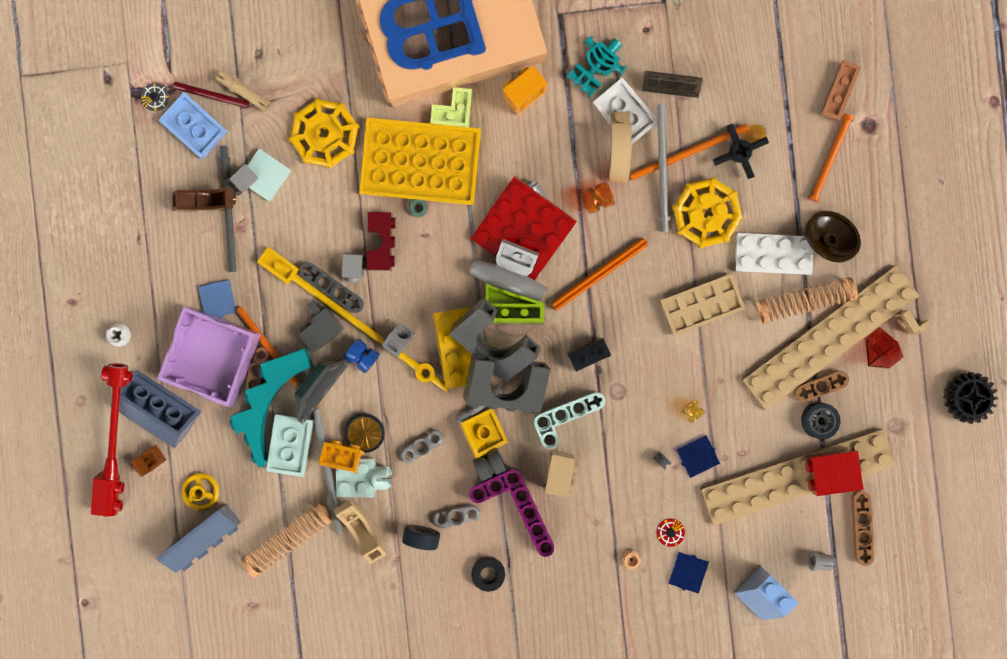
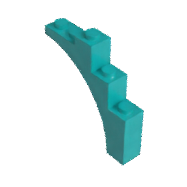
(252, 420)

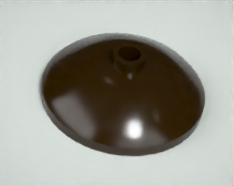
(833, 236)

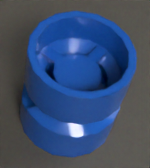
(361, 355)

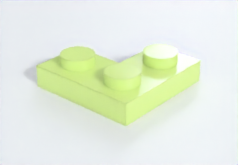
(458, 113)

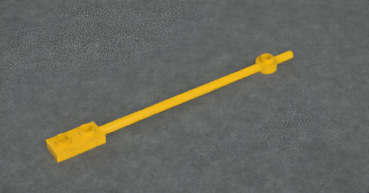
(288, 272)

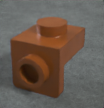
(148, 461)

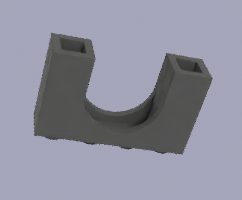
(507, 361)
(526, 397)

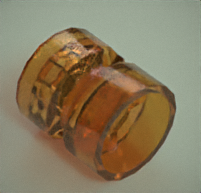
(599, 197)

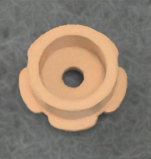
(631, 564)

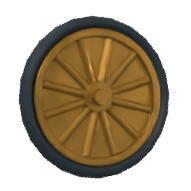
(365, 432)

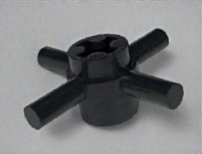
(747, 147)

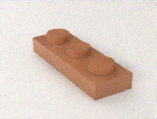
(840, 90)

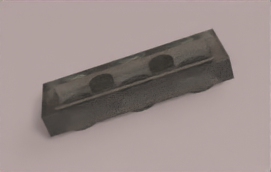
(672, 84)

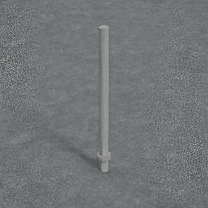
(662, 168)
(328, 472)

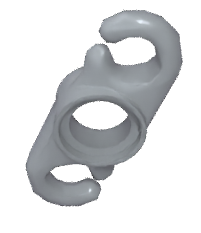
(430, 446)
(464, 512)

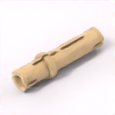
(236, 86)

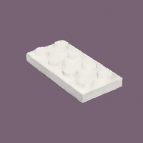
(773, 254)

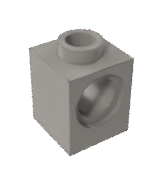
(353, 267)
(398, 339)

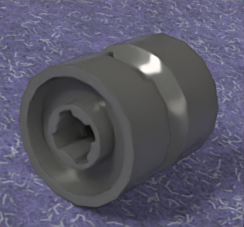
(489, 465)

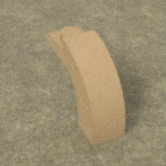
(620, 147)
(362, 530)

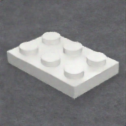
(623, 99)

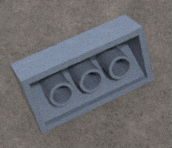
(157, 409)
(199, 539)

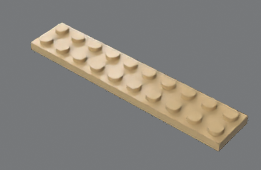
(830, 338)
(787, 479)

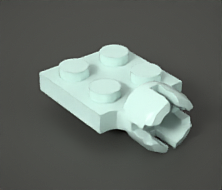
(365, 481)

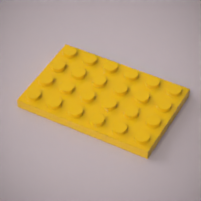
(420, 161)

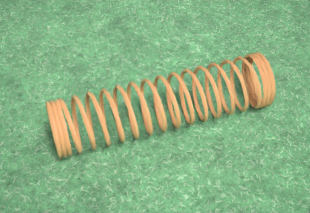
(764, 310)
(253, 568)

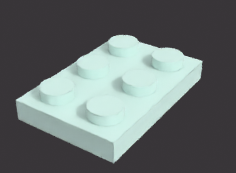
(289, 446)

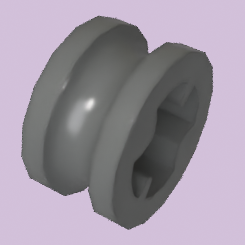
(662, 460)

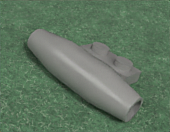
(511, 271)

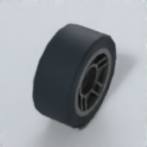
(825, 429)
(421, 537)

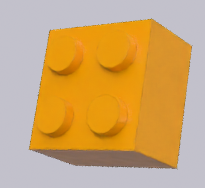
(524, 89)

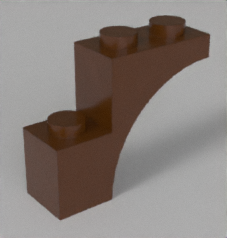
(203, 200)

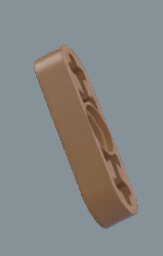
(832, 376)

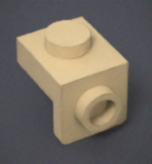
(908, 323)

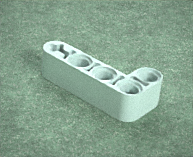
(570, 415)

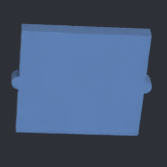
(217, 298)

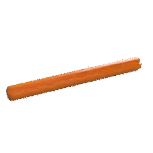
(599, 274)

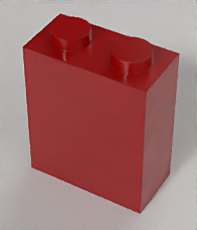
(834, 472)

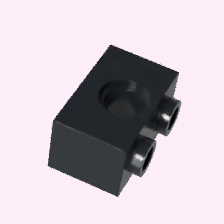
(589, 354)

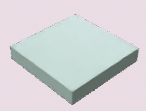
(270, 174)

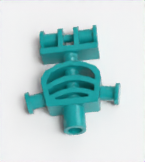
(607, 54)

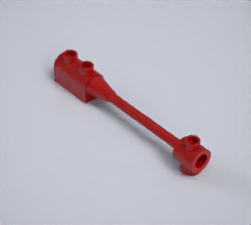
(107, 483)

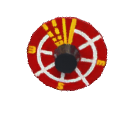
(670, 532)

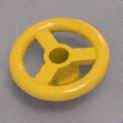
(199, 485)

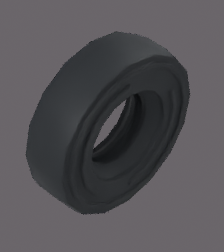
(483, 585)

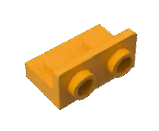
(341, 457)

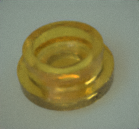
(759, 128)

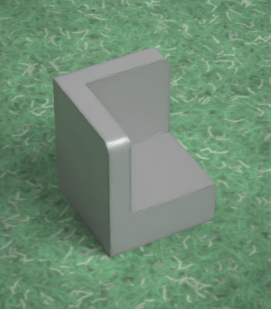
(241, 179)

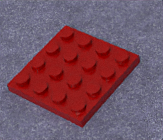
(526, 220)

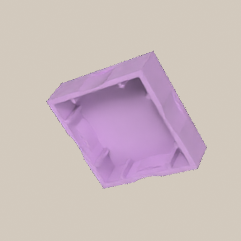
(209, 356)

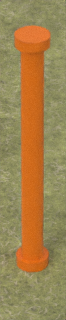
(847, 118)

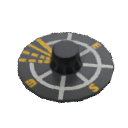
(154, 97)

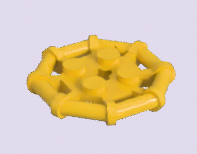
(328, 143)
(718, 211)

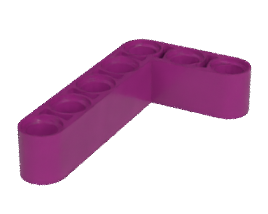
(522, 504)

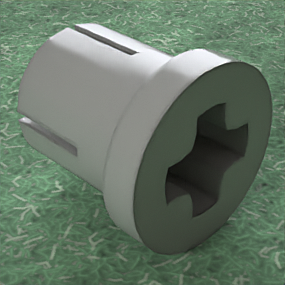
(820, 562)

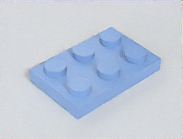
(193, 125)

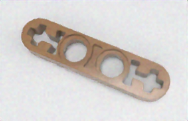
(866, 527)

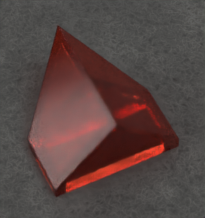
(882, 349)

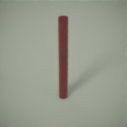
(211, 95)

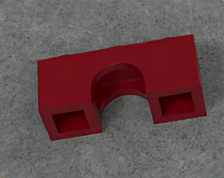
(383, 224)

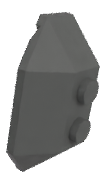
(316, 386)

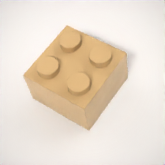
(559, 474)

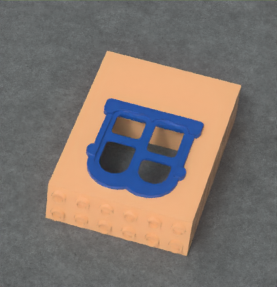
(501, 37)

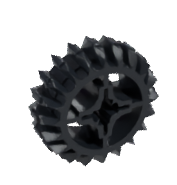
(970, 389)

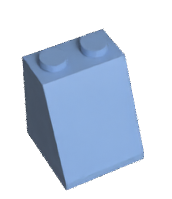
(765, 595)

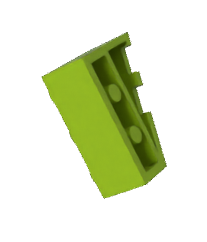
(514, 308)

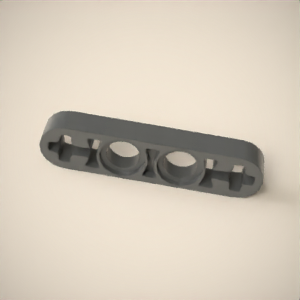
(330, 289)

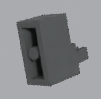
(322, 330)

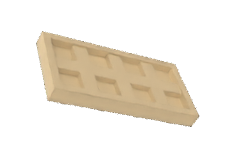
(702, 304)

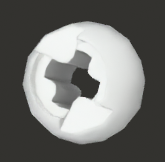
(111, 335)

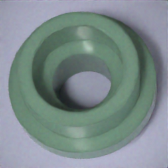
(413, 203)

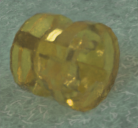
(693, 411)

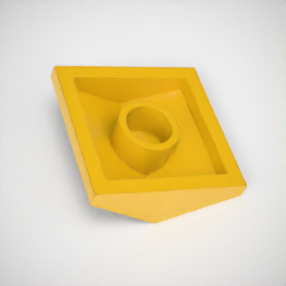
(483, 432)

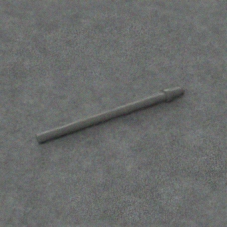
(224, 159)

